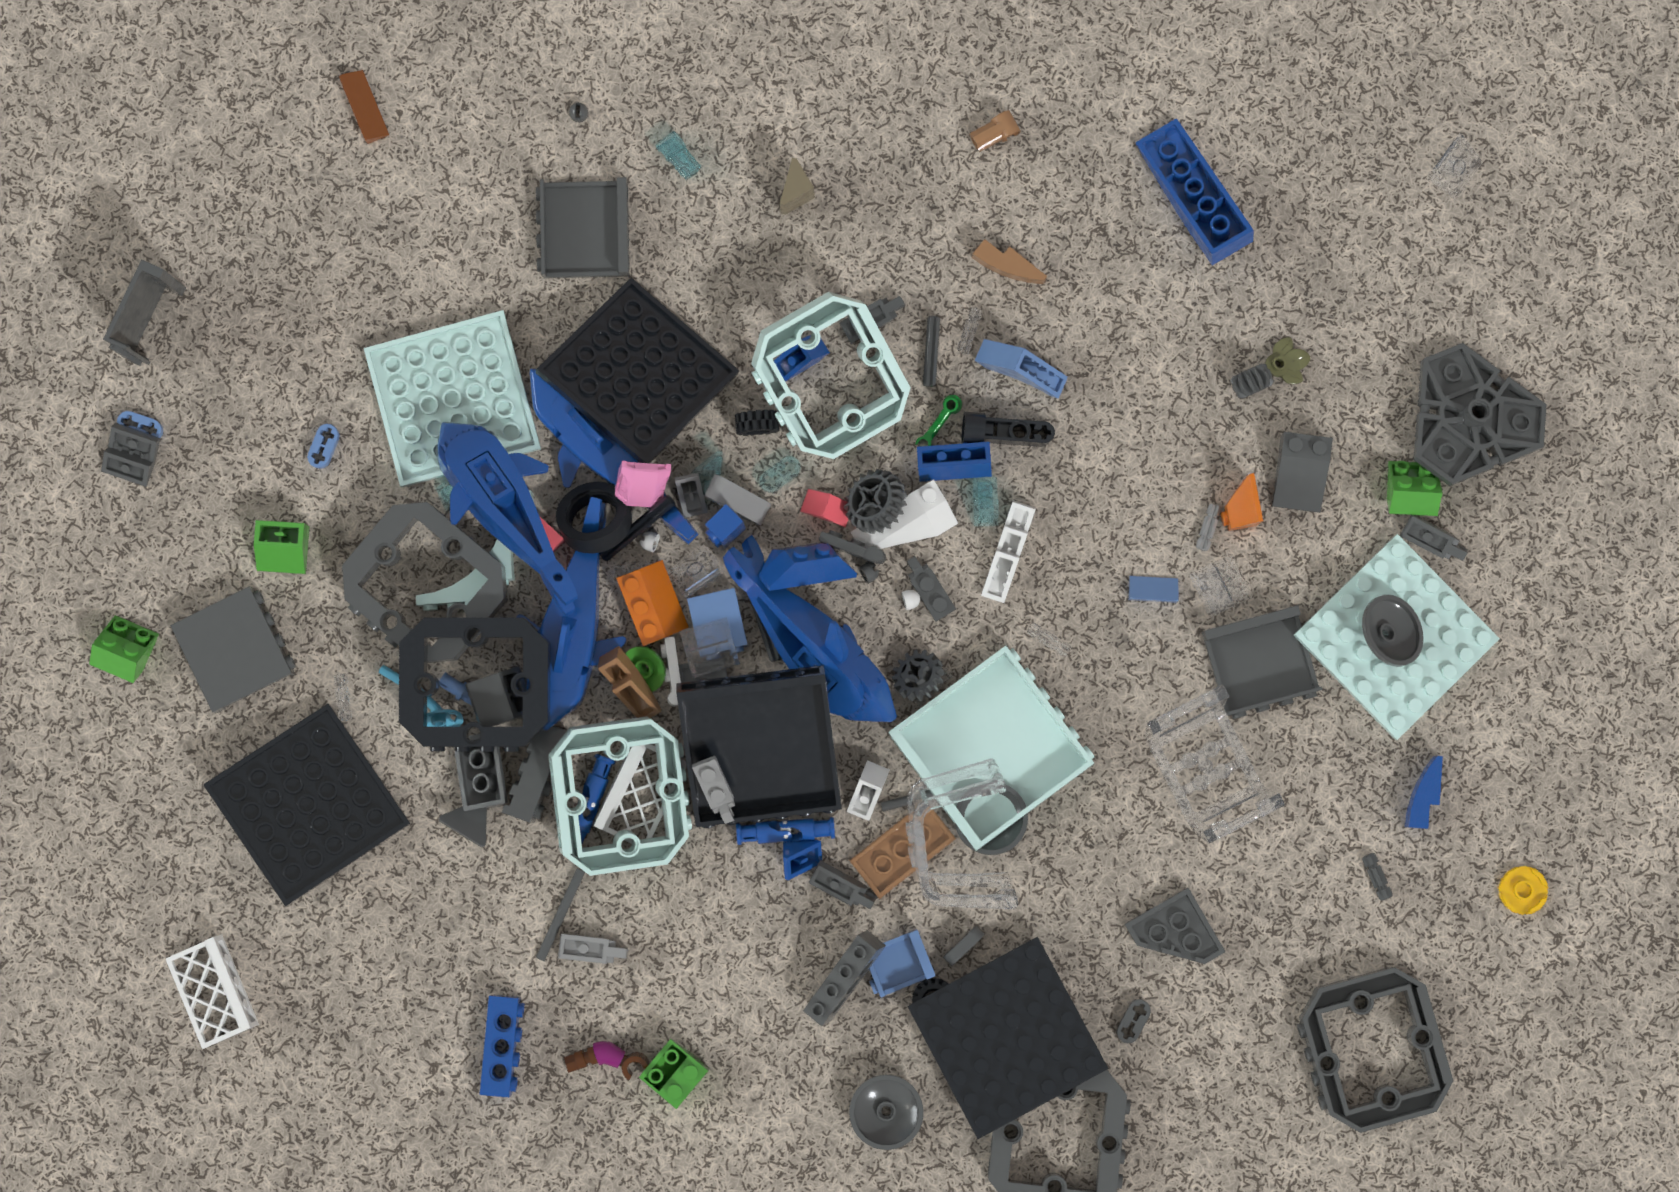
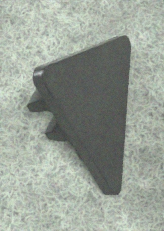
(468, 824)

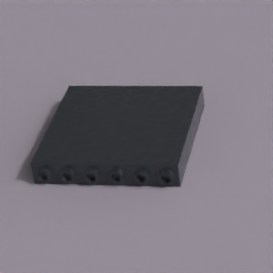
(768, 739)

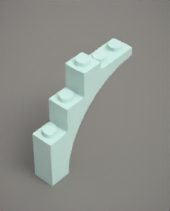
(467, 588)

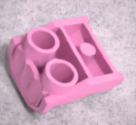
(641, 483)

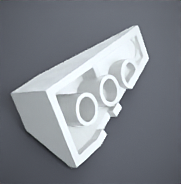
(923, 518)

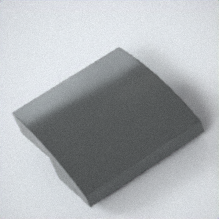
(130, 454)

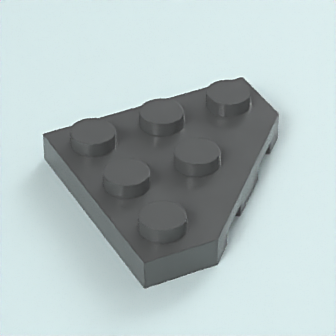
(1177, 929)

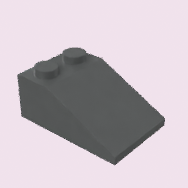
(1301, 471)

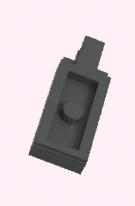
(882, 313)
(1433, 538)
(930, 590)
(842, 886)

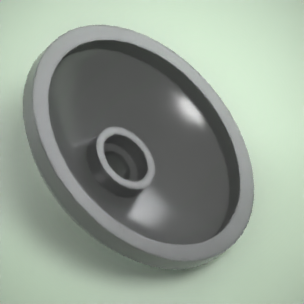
(1392, 630)
(1007, 839)
(882, 1130)

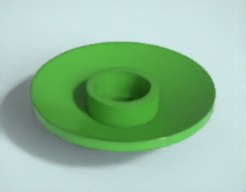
(656, 673)

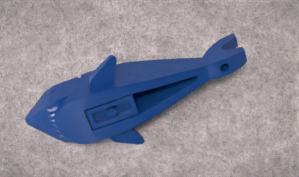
(591, 446)
(494, 491)
(575, 636)
(812, 638)

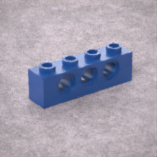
(490, 1083)

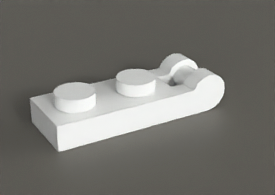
(668, 651)

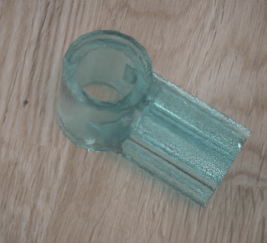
(675, 151)

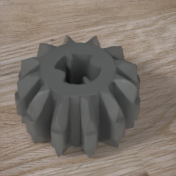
(1252, 380)

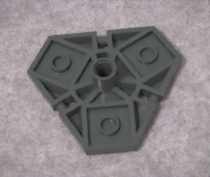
(1453, 439)

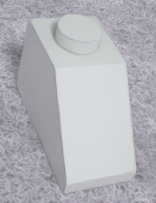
(868, 790)

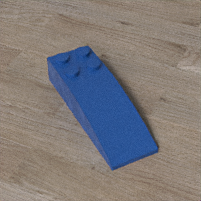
(1195, 192)

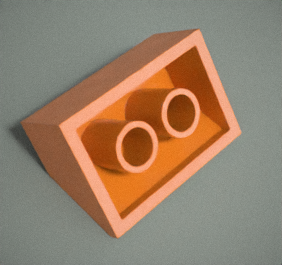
(652, 602)

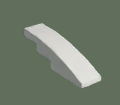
(1008, 551)

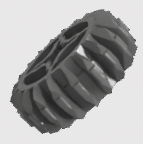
(888, 494)

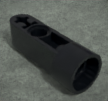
(979, 428)

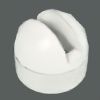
(649, 540)
(911, 599)

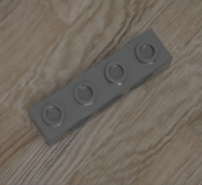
(844, 978)

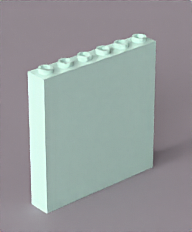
(1000, 717)

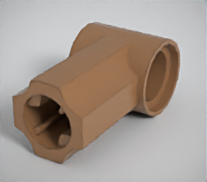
(997, 130)

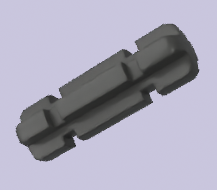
(1377, 876)

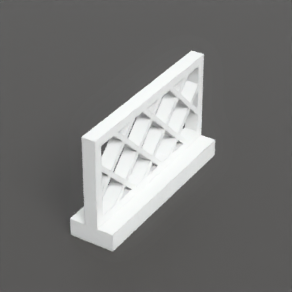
(618, 790)
(231, 985)

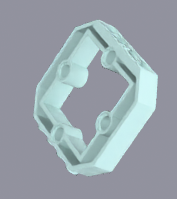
(869, 419)
(643, 852)

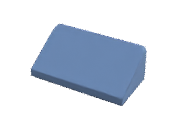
(1153, 589)

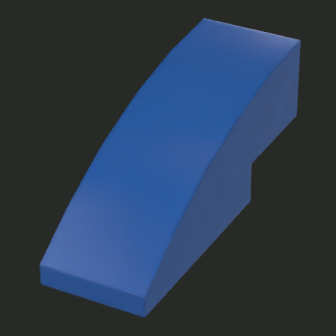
(1424, 794)

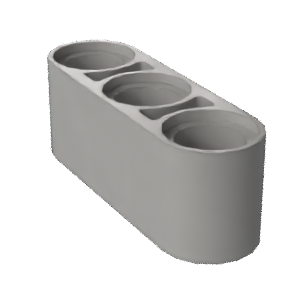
(738, 499)

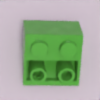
(1412, 489)
(281, 546)
(123, 649)
(674, 1073)

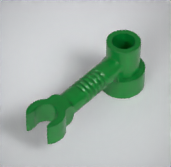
(940, 420)

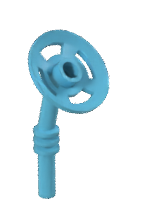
(437, 716)

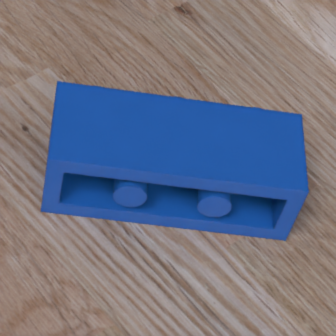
(954, 461)
(724, 527)

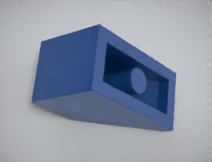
(798, 359)

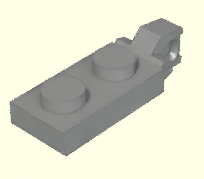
(715, 787)
(589, 949)

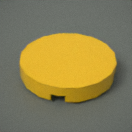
(1515, 887)

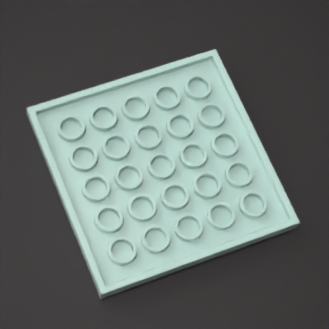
(450, 376)
(1451, 638)

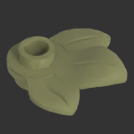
(1291, 361)

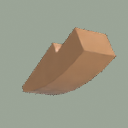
(1008, 264)
(628, 683)

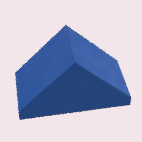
(800, 857)

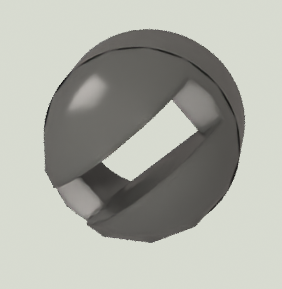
(583, 112)
(870, 574)

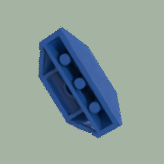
(804, 566)

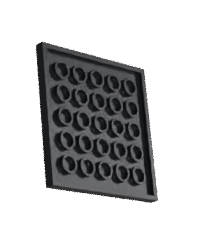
(637, 372)
(306, 804)
(1007, 1037)

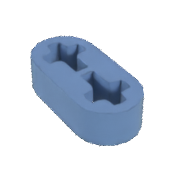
(141, 420)
(329, 448)

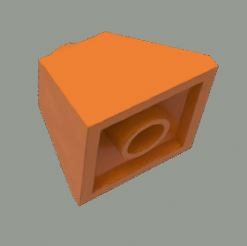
(1243, 507)

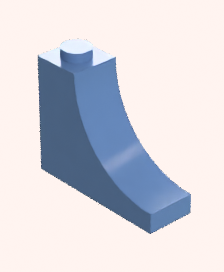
(1021, 365)

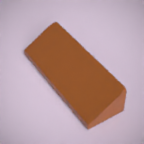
(364, 106)

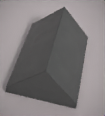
(481, 778)

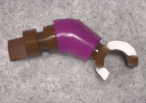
(605, 1053)

